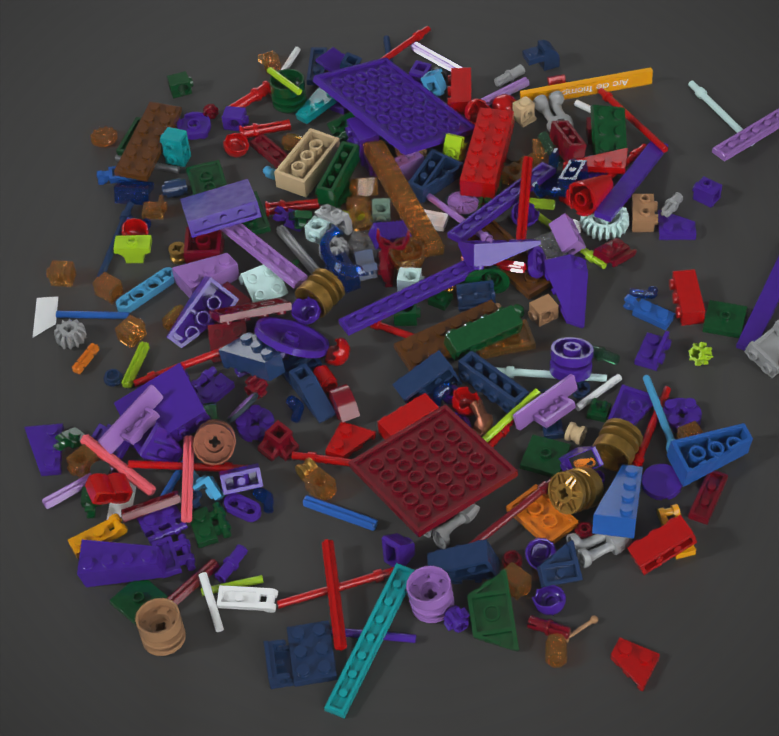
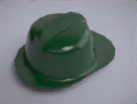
(495, 273)

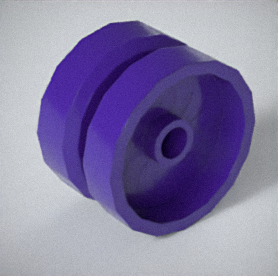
(571, 356)

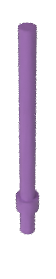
(484, 236)

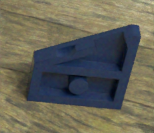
(560, 567)

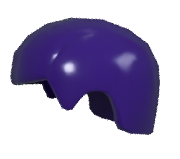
(533, 214)
(306, 310)
(538, 551)
(549, 600)

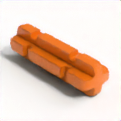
(85, 358)

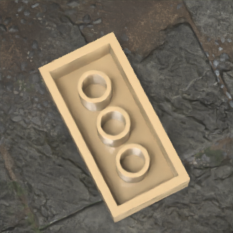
(306, 162)

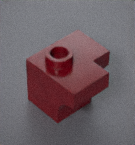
(278, 442)

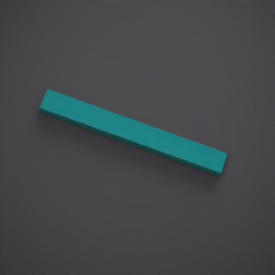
(369, 642)

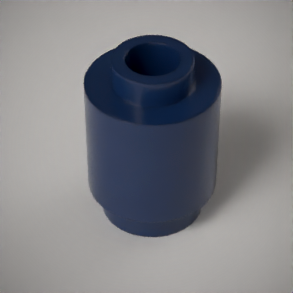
(174, 188)

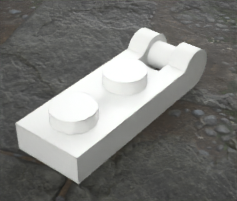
(247, 598)

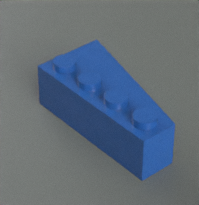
(708, 451)
(620, 504)

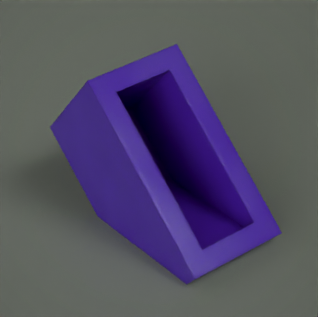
(397, 549)

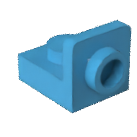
(213, 489)

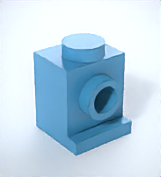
(434, 82)

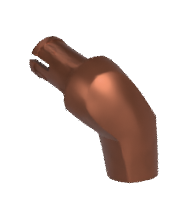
(484, 420)

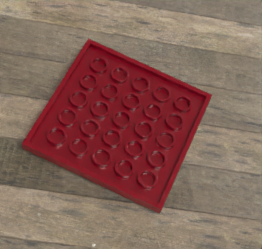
(432, 470)

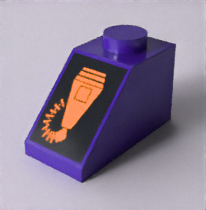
(581, 456)

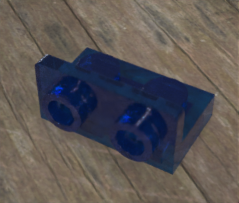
(132, 191)

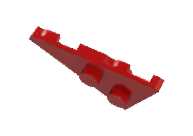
(607, 162)

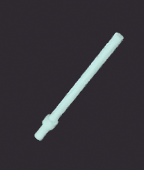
(701, 93)
(510, 371)

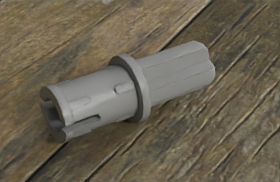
(509, 75)
(671, 204)

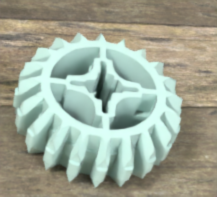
(603, 229)

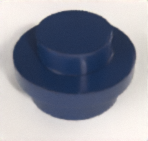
(113, 377)

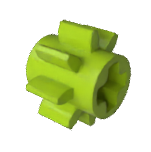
(700, 353)

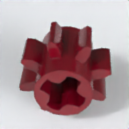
(256, 385)

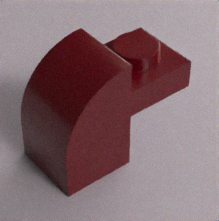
(343, 403)

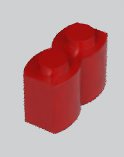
(108, 488)

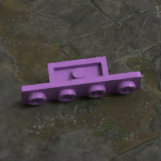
(548, 406)
(133, 421)

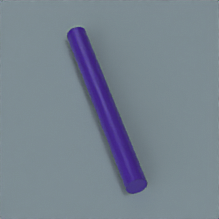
(390, 636)

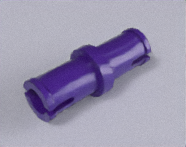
(231, 563)

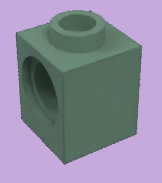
(381, 210)

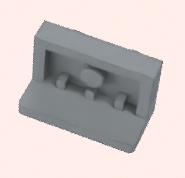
(336, 217)

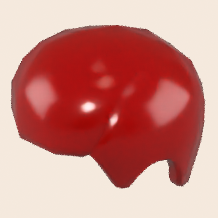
(503, 102)
(472, 109)
(236, 145)
(134, 227)
(339, 353)
(462, 399)

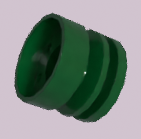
(283, 98)

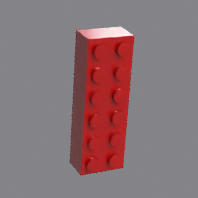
(487, 153)

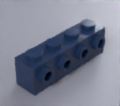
(490, 381)

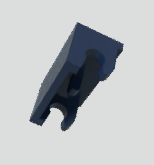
(474, 294)
(278, 664)

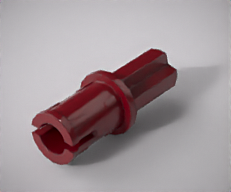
(548, 626)

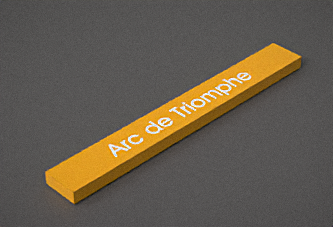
(592, 85)

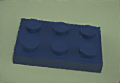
(311, 653)

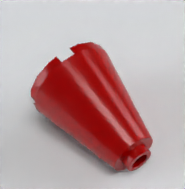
(588, 194)

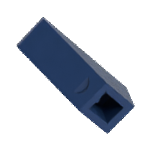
(311, 392)

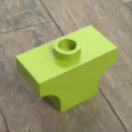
(455, 147)
(133, 247)

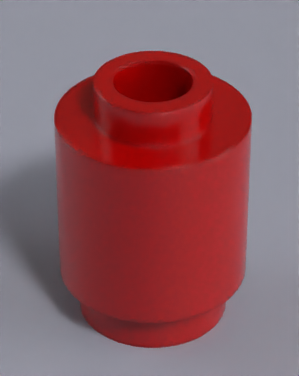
(325, 378)

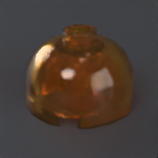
(412, 256)

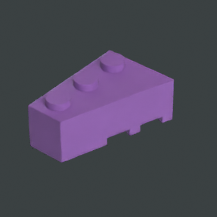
(220, 268)

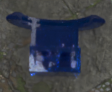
(560, 181)
(340, 264)

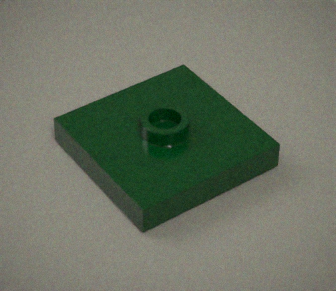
(724, 319)
(543, 456)
(134, 596)

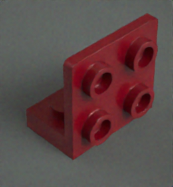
(221, 335)

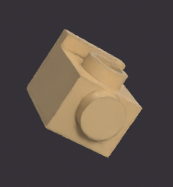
(524, 111)

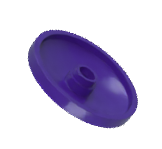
(291, 337)

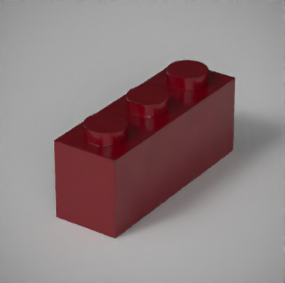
(567, 140)

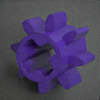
(456, 619)

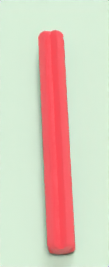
(118, 465)
(187, 479)

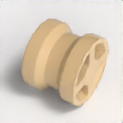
(575, 433)

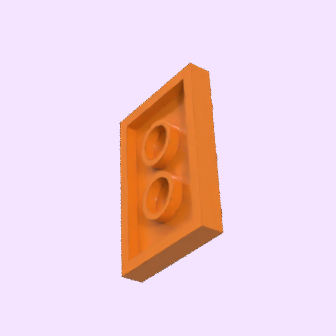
(543, 519)

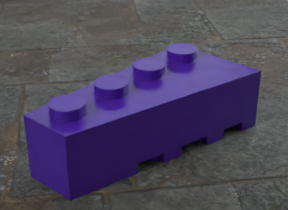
(118, 563)

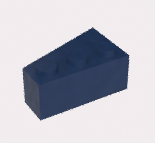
(434, 174)
(253, 356)
(426, 377)
(467, 561)

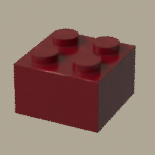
(203, 246)

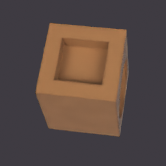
(543, 310)

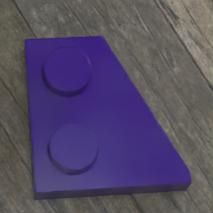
(161, 446)

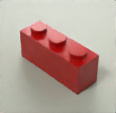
(460, 88)
(687, 297)
(406, 415)
(662, 544)

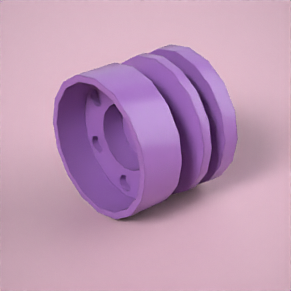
(430, 593)

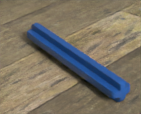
(340, 512)

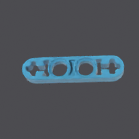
(129, 302)

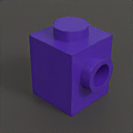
(707, 191)

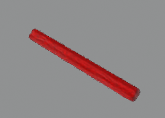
(524, 198)
(334, 595)

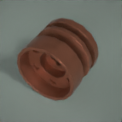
(206, 450)

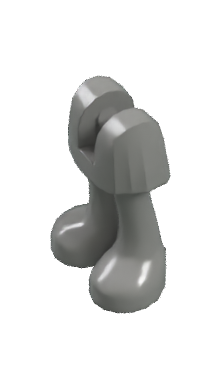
(555, 103)
(441, 534)
(612, 543)

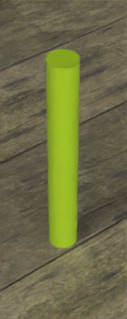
(284, 81)
(241, 583)

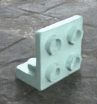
(263, 284)

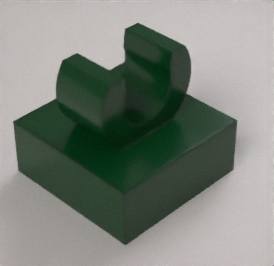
(300, 218)
(598, 410)

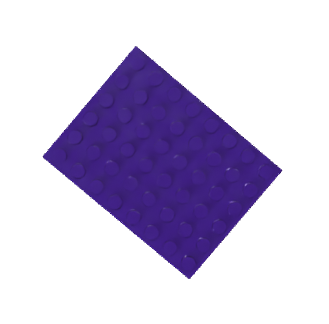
(394, 105)

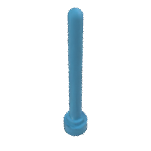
(659, 410)

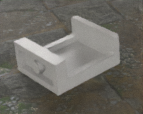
(766, 351)

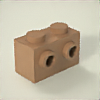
(643, 212)

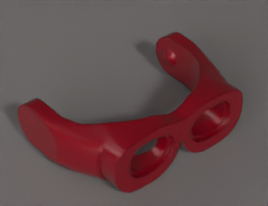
(392, 245)

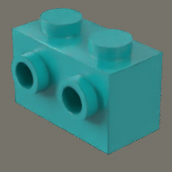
(175, 146)

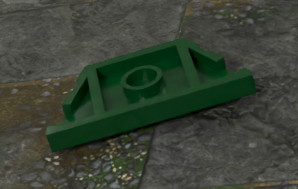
(493, 613)

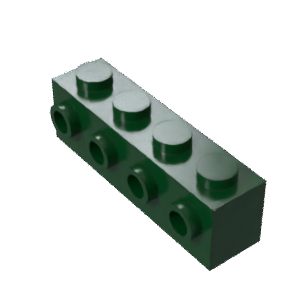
(338, 174)
(483, 332)

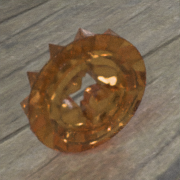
(108, 139)

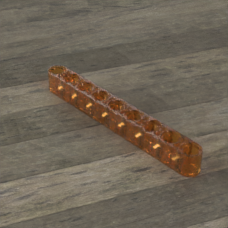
(403, 197)

